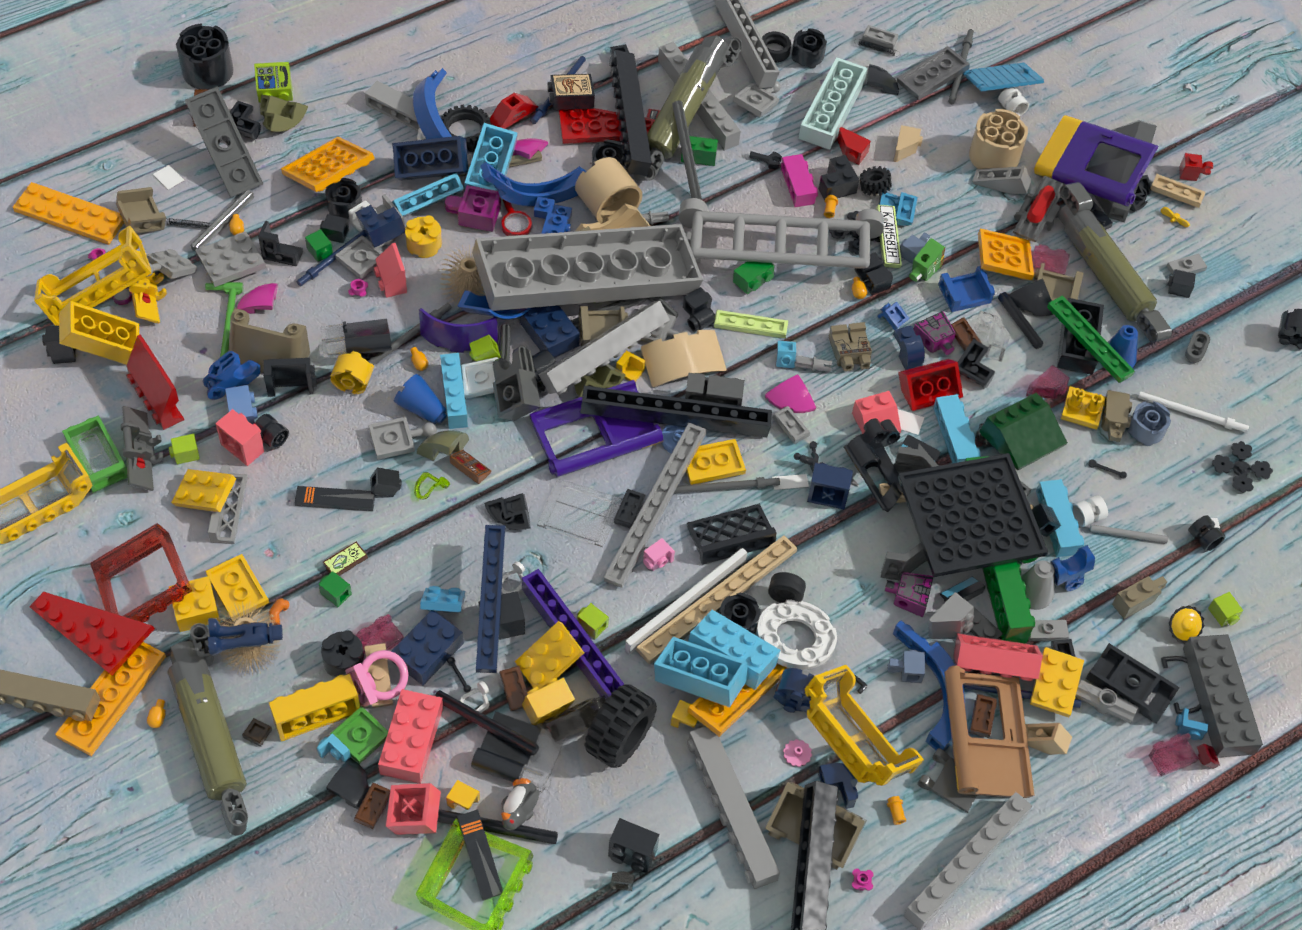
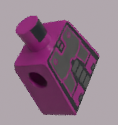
(936, 333)
(911, 592)

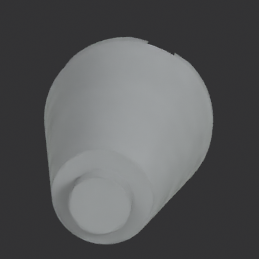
(1039, 584)

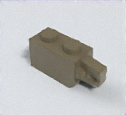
(1115, 414)
(1138, 596)

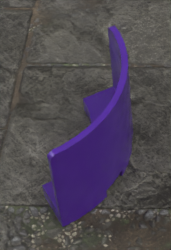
(455, 336)

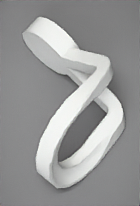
(519, 569)
(482, 687)

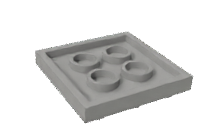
(230, 259)

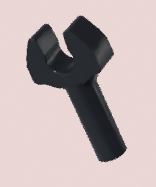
(770, 159)

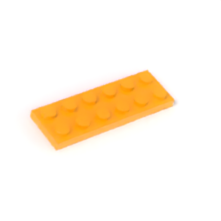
(69, 213)
(116, 696)
(720, 717)

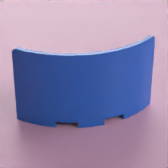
(478, 305)

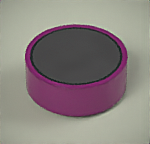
(122, 297)

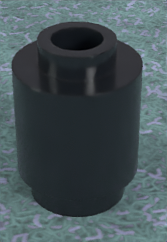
(701, 319)

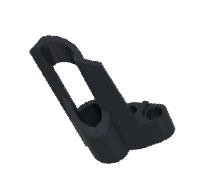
(868, 451)

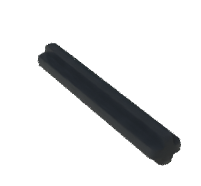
(1020, 320)

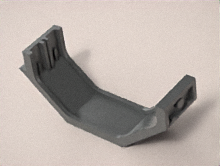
(896, 563)

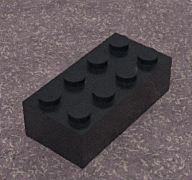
(1071, 352)

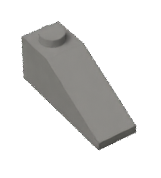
(1007, 180)

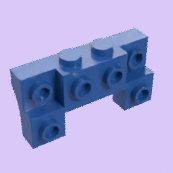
(556, 216)

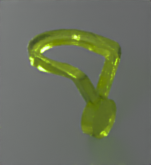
(443, 482)

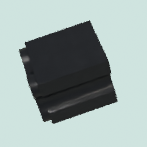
(511, 616)

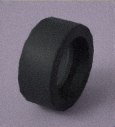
(781, 39)

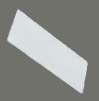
(792, 481)

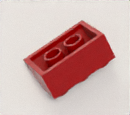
(927, 382)

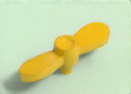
(1174, 217)

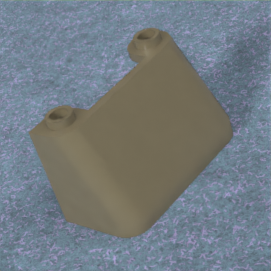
(264, 344)
(786, 823)

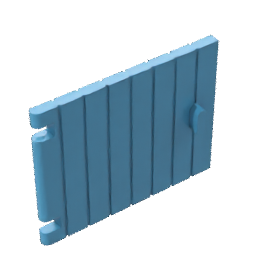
(1003, 76)

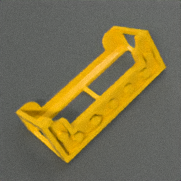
(133, 270)

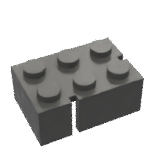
(714, 389)

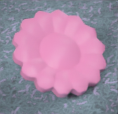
(797, 753)

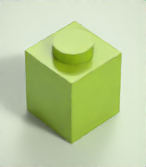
(484, 349)
(184, 449)
(1225, 609)
(592, 620)

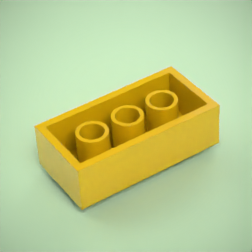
(97, 332)
(314, 707)

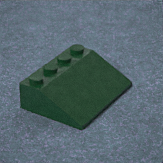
(1024, 431)

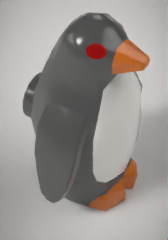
(519, 804)

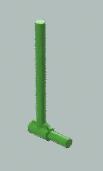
(231, 289)

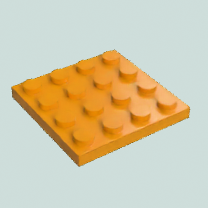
(327, 164)

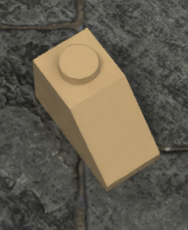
(907, 142)
(1048, 738)

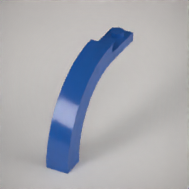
(426, 109)
(527, 193)
(938, 662)

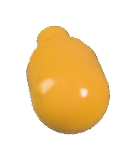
(236, 225)
(859, 288)
(419, 359)
(156, 714)

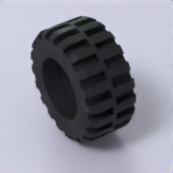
(620, 725)

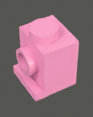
(658, 555)

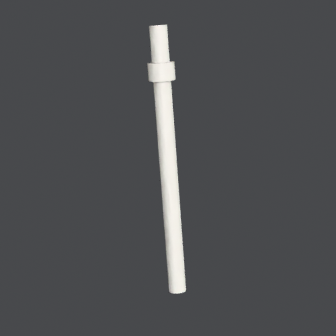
(1228, 423)

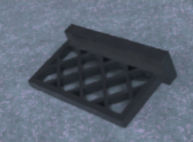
(725, 549)

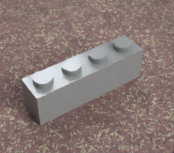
(392, 103)

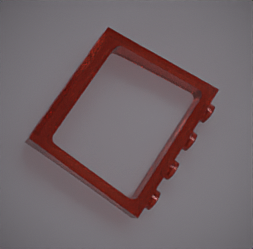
(129, 554)

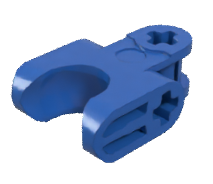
(228, 373)
(1074, 568)

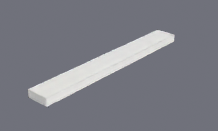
(686, 600)

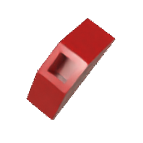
(512, 110)

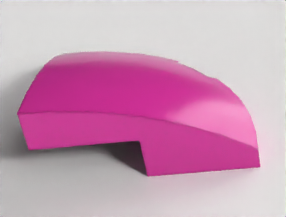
(529, 147)
(259, 298)
(792, 394)

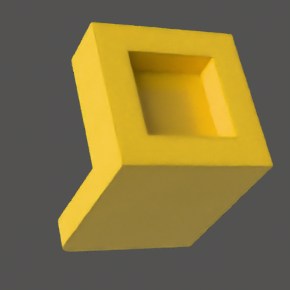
(631, 366)
(682, 716)
(462, 795)

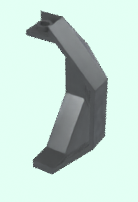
(1119, 164)

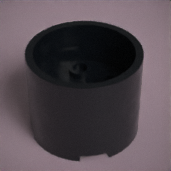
(204, 56)

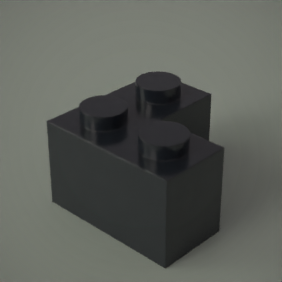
(840, 180)

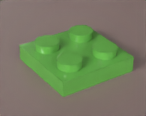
(361, 734)

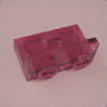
(1054, 260)
(380, 632)
(1173, 754)

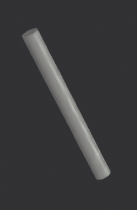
(1129, 533)

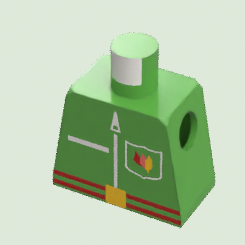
(927, 261)

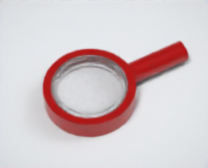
(515, 222)

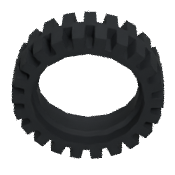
(466, 113)

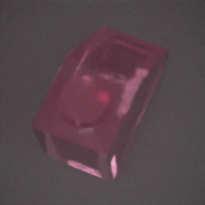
(1049, 384)

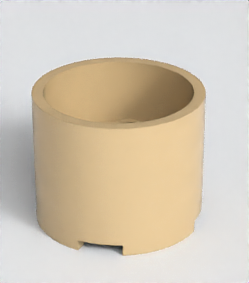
(998, 140)
(607, 188)

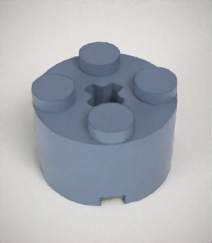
(1149, 423)

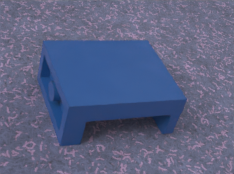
(966, 290)

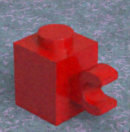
(1192, 166)

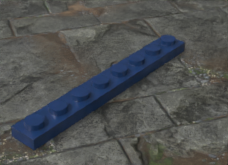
(490, 599)

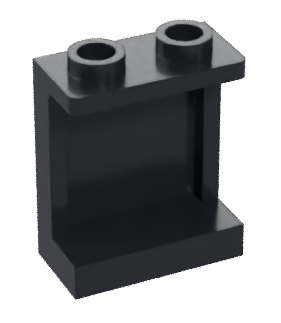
(288, 374)

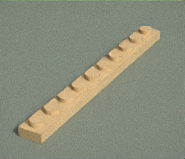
(736, 583)

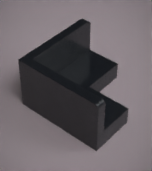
(275, 251)

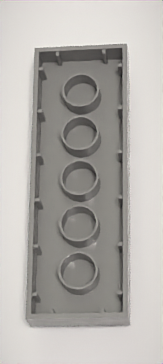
(585, 266)

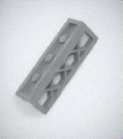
(217, 518)

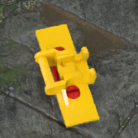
(145, 295)

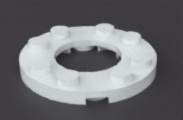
(811, 616)

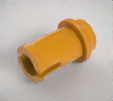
(831, 203)
(896, 809)

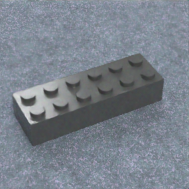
(1222, 696)

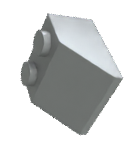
(952, 618)

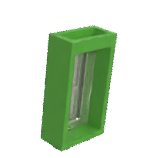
(96, 453)

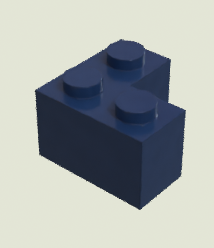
(380, 227)

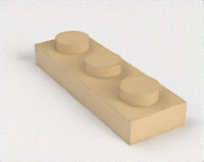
(1177, 190)
(380, 674)

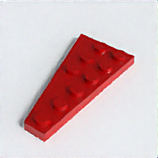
(591, 125)
(98, 633)

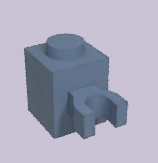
(912, 246)
(911, 666)

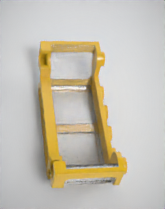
(42, 495)
(852, 732)

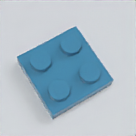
(442, 599)

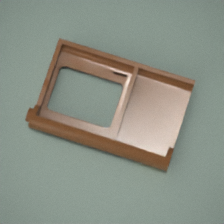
(983, 764)

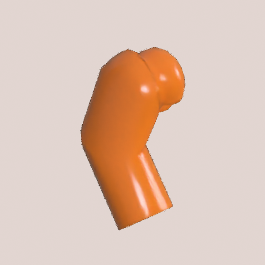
(278, 606)

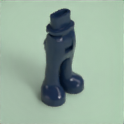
(252, 635)

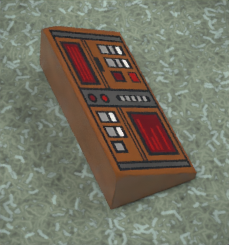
(469, 466)

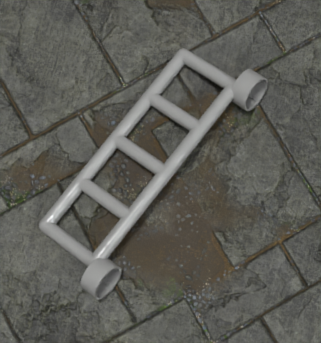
(868, 225)

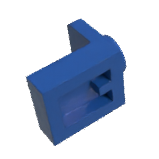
(894, 315)

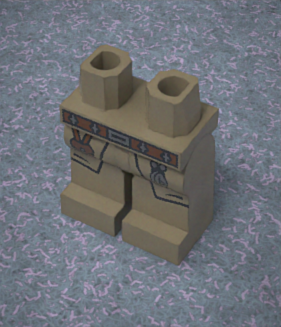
(850, 345)

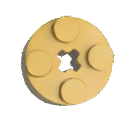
(423, 236)
(351, 373)

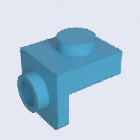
(1196, 729)

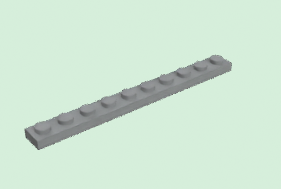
(654, 505)

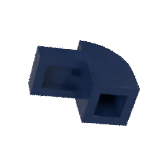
(912, 348)
(840, 776)

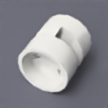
(1013, 101)
(1090, 511)

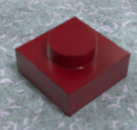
(1207, 756)

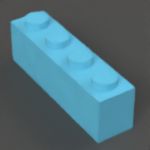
(428, 195)
(453, 391)
(955, 428)
(1067, 537)

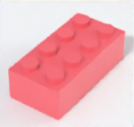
(997, 657)
(410, 736)

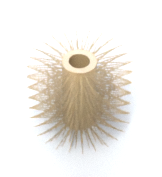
(467, 276)
(248, 652)

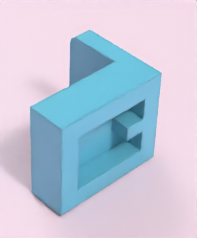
(786, 354)
(335, 747)

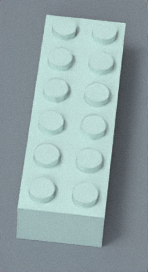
(833, 103)

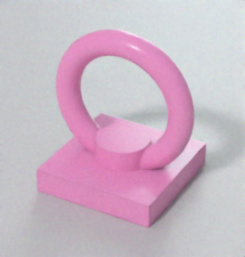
(365, 684)

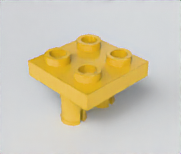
(1083, 407)

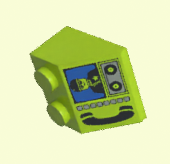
(274, 80)

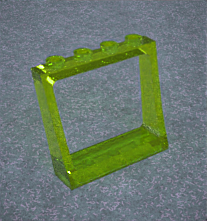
(443, 864)

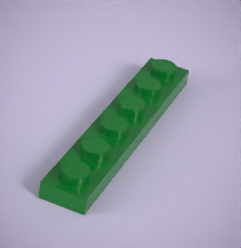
(1091, 339)

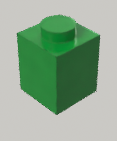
(318, 245)
(335, 589)

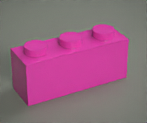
(799, 180)

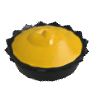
(1186, 623)

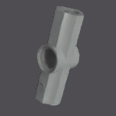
(1116, 706)

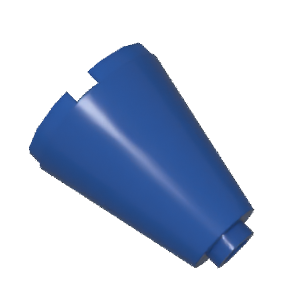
(1125, 343)
(421, 400)

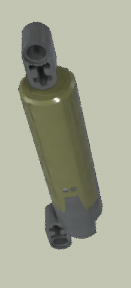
(691, 90)
(1109, 263)
(208, 727)

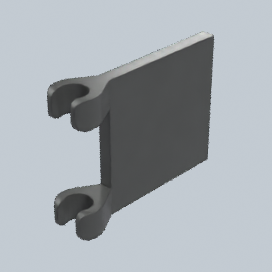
(946, 783)

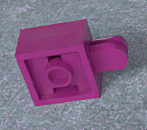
(476, 208)

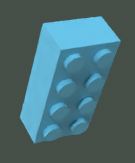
(495, 148)
(733, 640)
(701, 671)

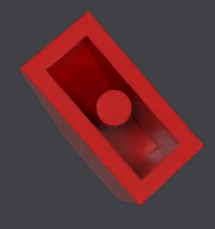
(853, 145)

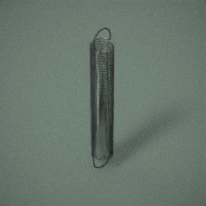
(863, 44)
(200, 223)

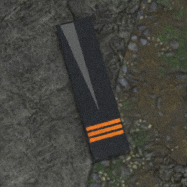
(334, 498)
(480, 855)

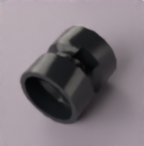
(271, 431)
(1205, 531)

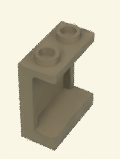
(140, 210)
(1060, 284)
(597, 322)

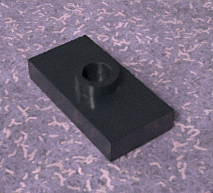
(629, 508)

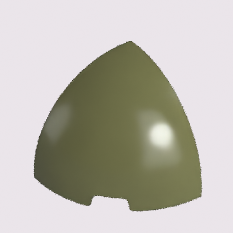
(281, 114)
(603, 377)
(443, 442)

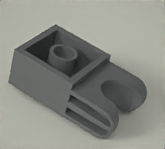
(515, 385)

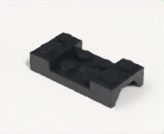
(1150, 695)

